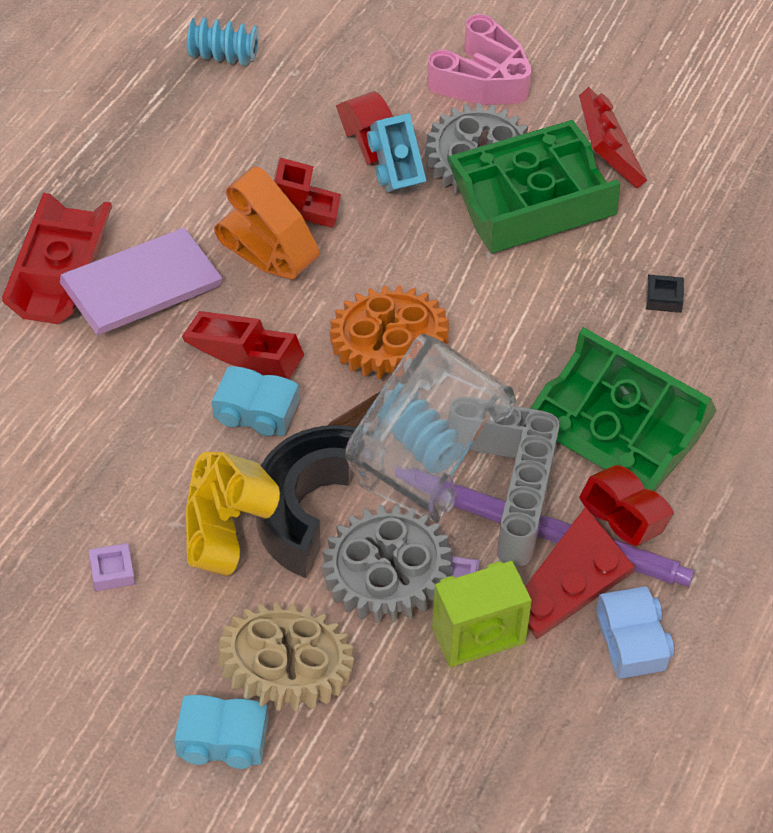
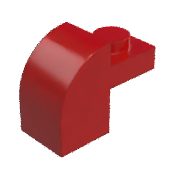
(359, 114)
(313, 203)

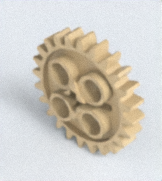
(258, 661)

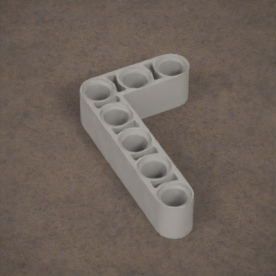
(532, 440)

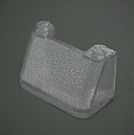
(425, 426)

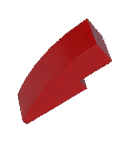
(245, 343)

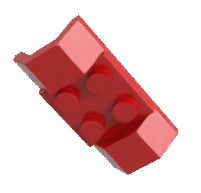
(54, 244)

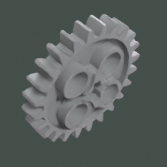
(463, 133)
(358, 581)

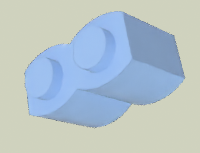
(633, 632)

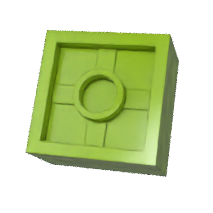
(480, 613)

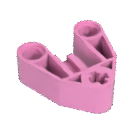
(494, 76)

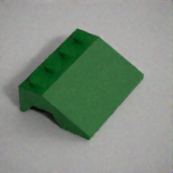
(533, 186)
(624, 410)

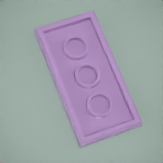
(140, 280)

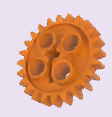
(382, 328)

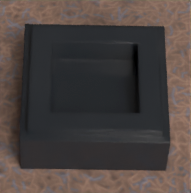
(664, 293)

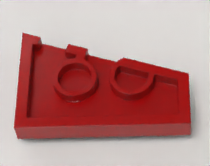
(608, 137)
(575, 574)

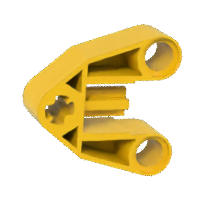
(217, 492)

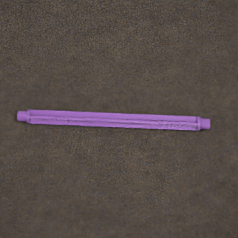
(554, 530)

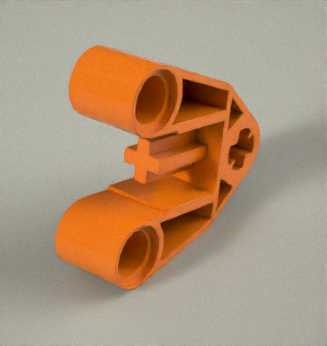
(266, 227)

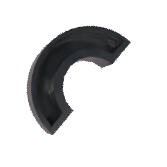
(298, 467)

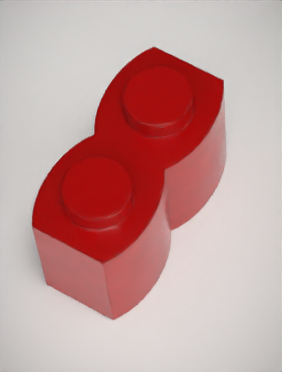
(628, 507)

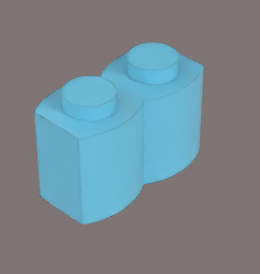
(255, 401)
(221, 731)

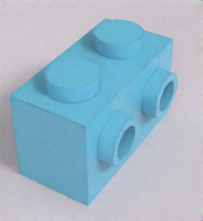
(396, 152)

